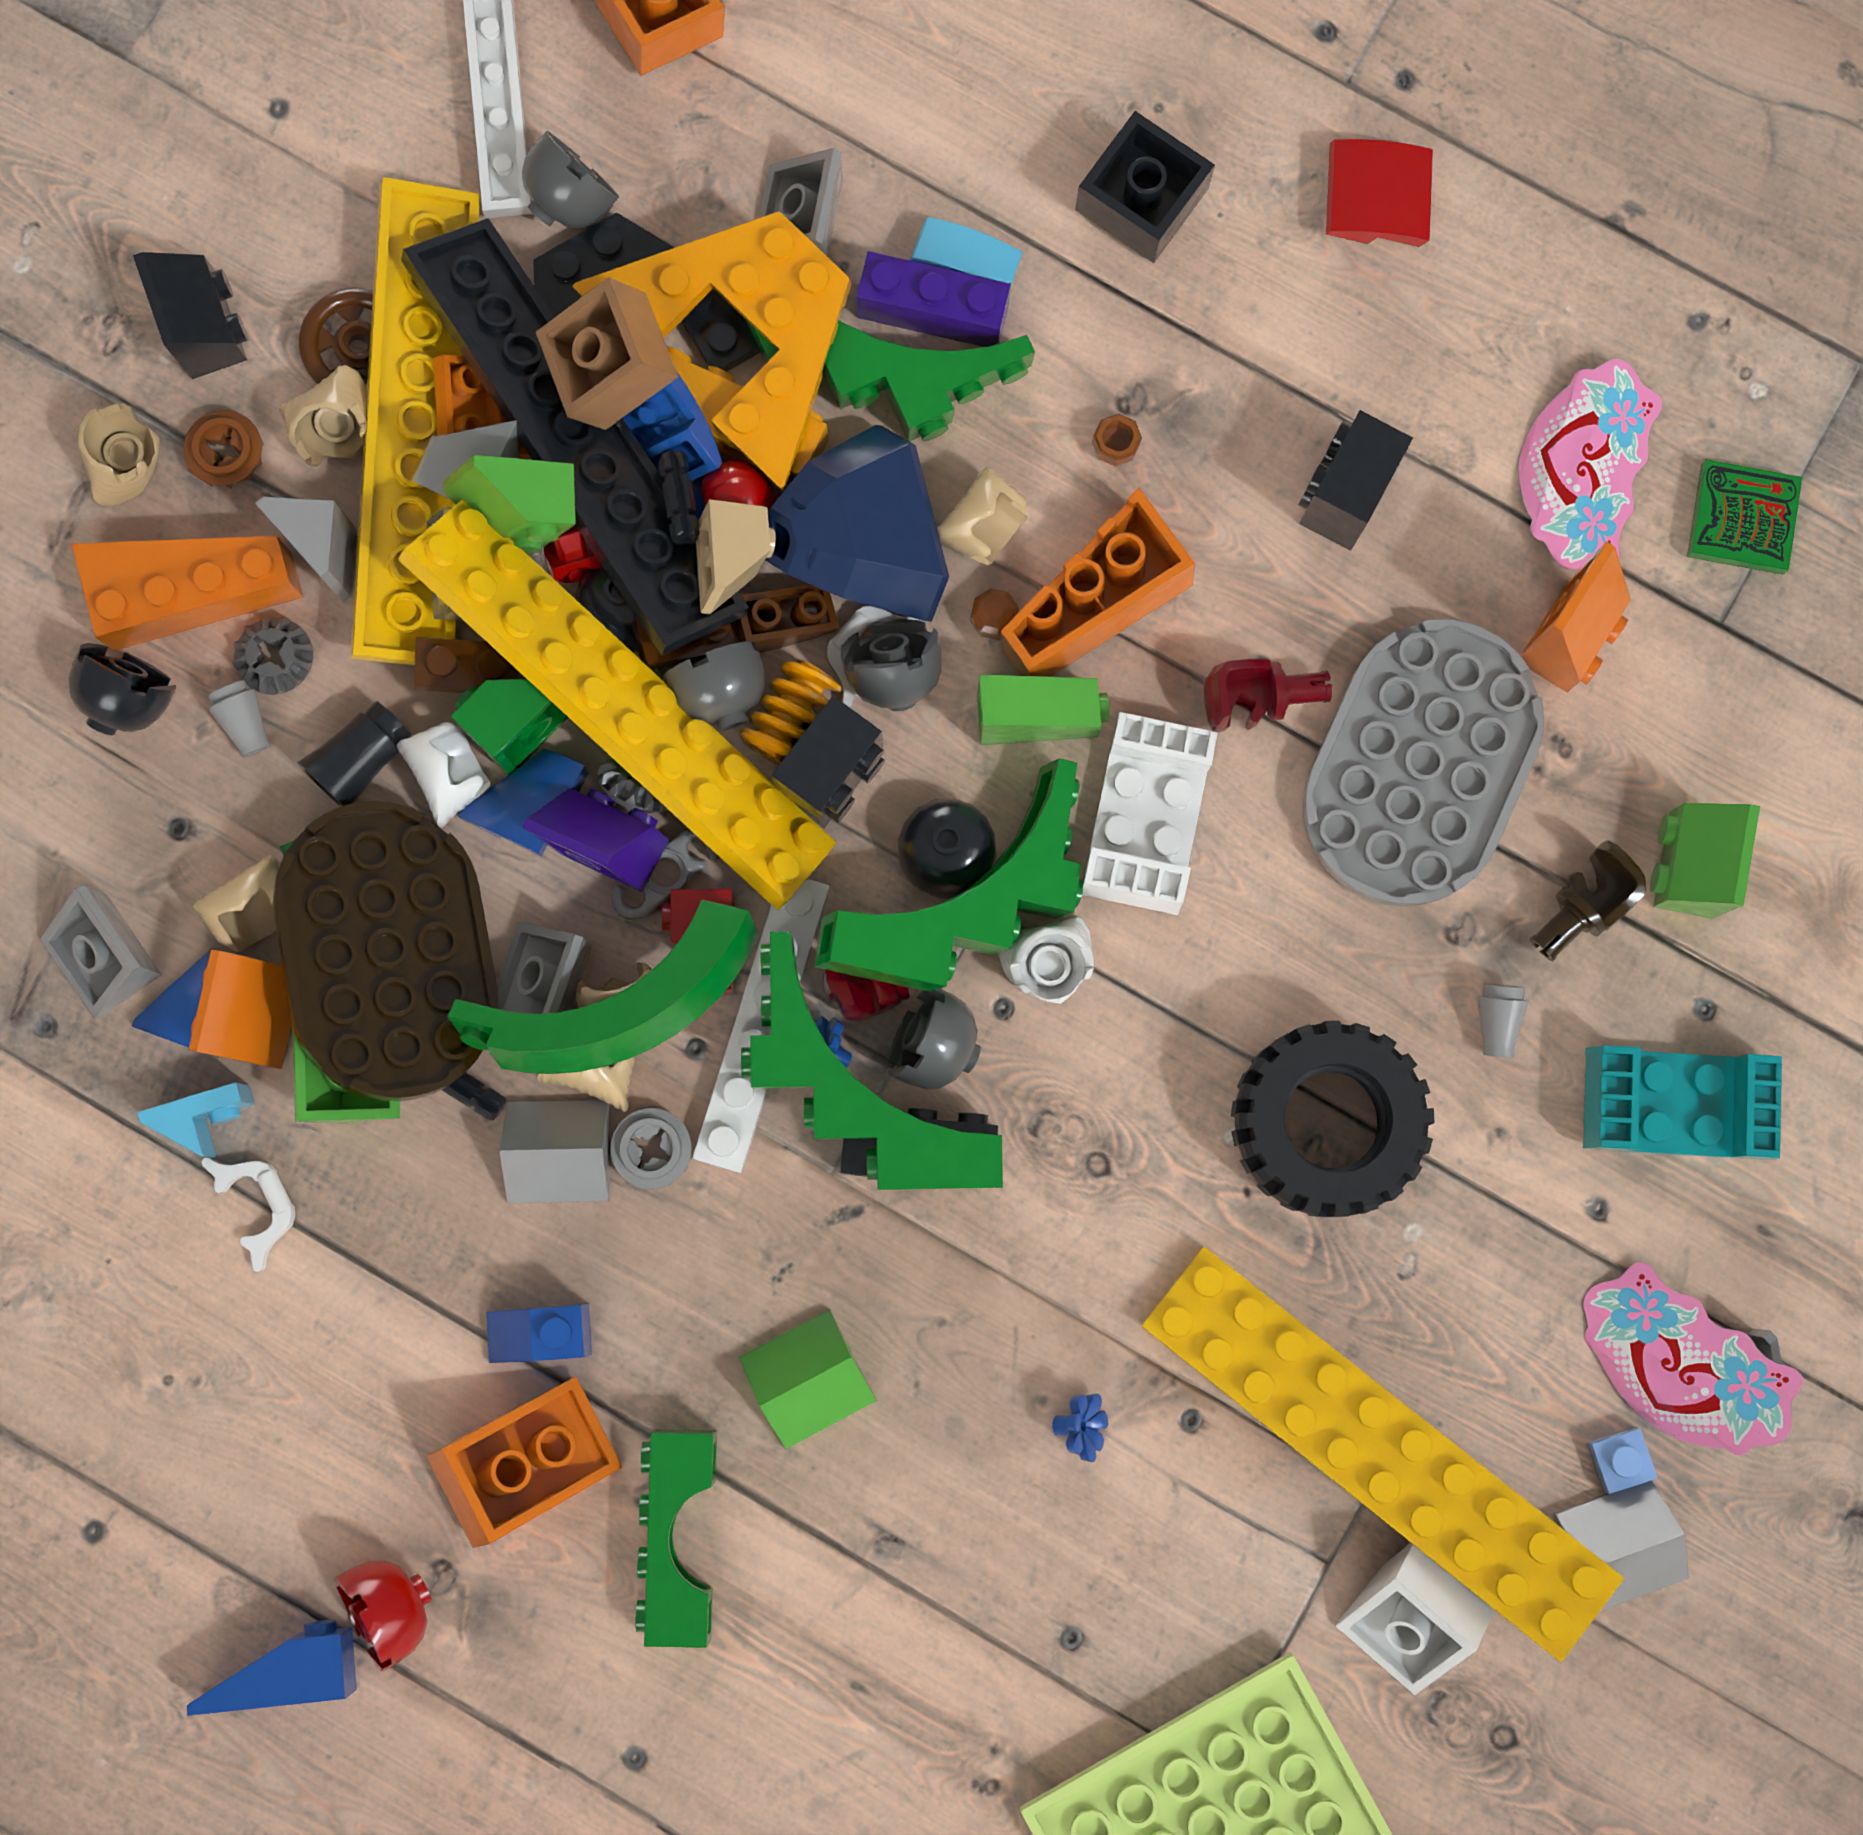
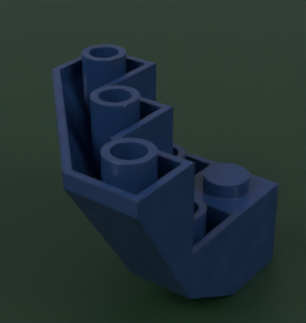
(863, 526)

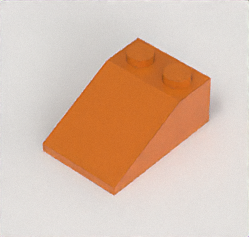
(1580, 622)
(524, 1463)

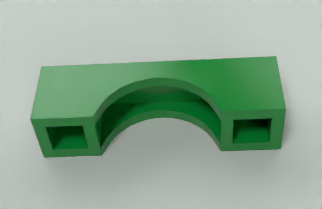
(675, 1603)

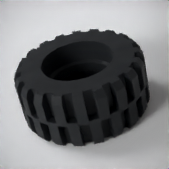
(1398, 1105)

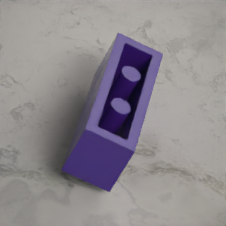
(932, 300)

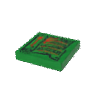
(1744, 517)

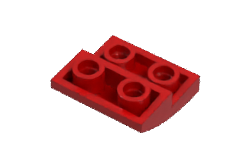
(1379, 191)

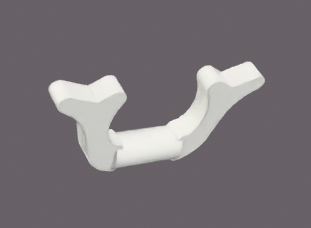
(859, 622)
(277, 1198)

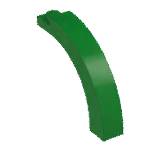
(629, 1021)

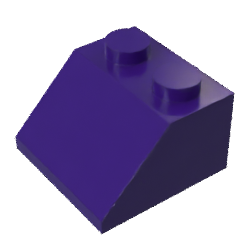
(600, 836)

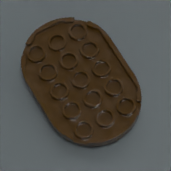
(377, 944)

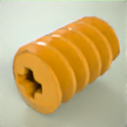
(788, 710)

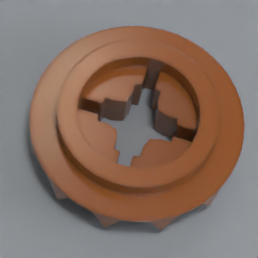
(217, 429)

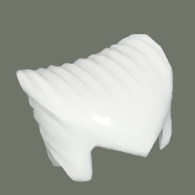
(444, 769)
(1050, 960)

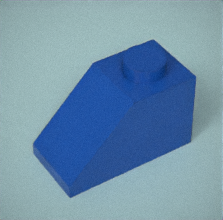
(539, 1334)

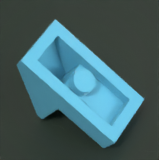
(186, 1118)

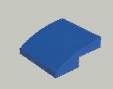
(675, 423)

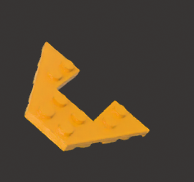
(784, 293)

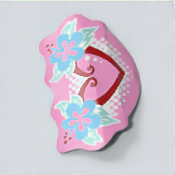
(1584, 461)
(1684, 1368)

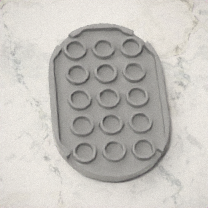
(1423, 763)

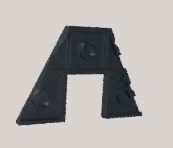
(616, 241)

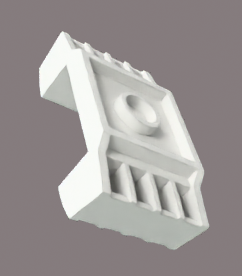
(1148, 813)

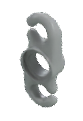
(656, 895)

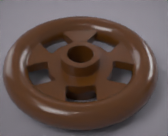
(316, 339)

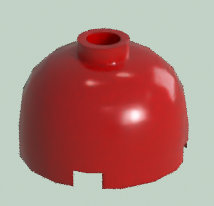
(385, 1609)

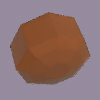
(1116, 439)
(993, 612)

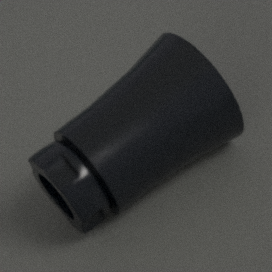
(355, 754)

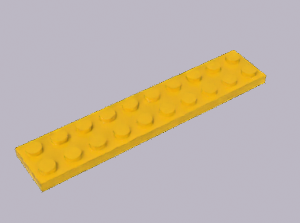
(401, 418)
(618, 702)
(1384, 1454)

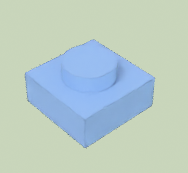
(1622, 1460)

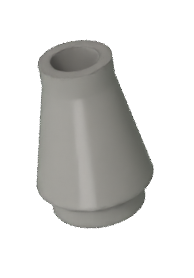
(240, 716)
(1501, 1018)

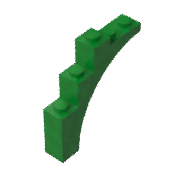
(916, 381)
(1027, 877)
(797, 1057)

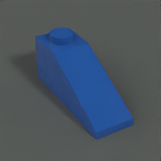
(302, 1670)

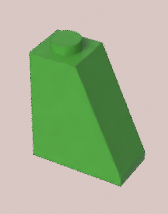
(1039, 708)

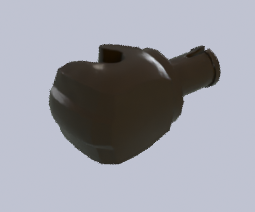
(1617, 892)

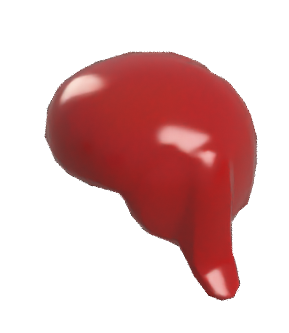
(738, 483)

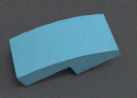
(965, 251)

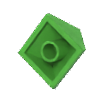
(325, 1102)
(806, 1379)

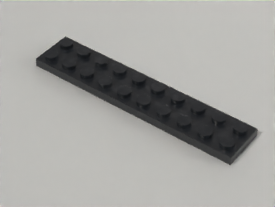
(617, 489)

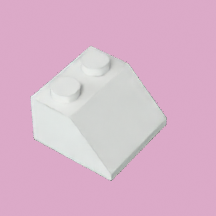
(1416, 1619)

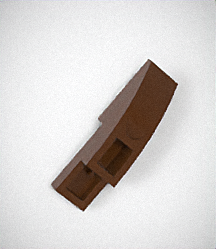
(771, 622)
(458, 665)

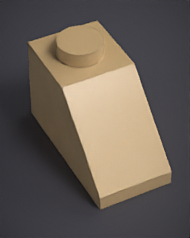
(730, 549)

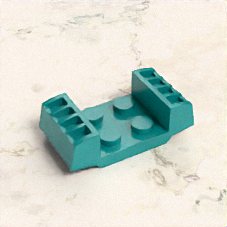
(1682, 1103)

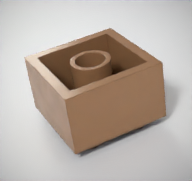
(606, 354)

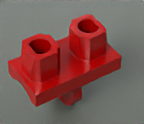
(569, 556)

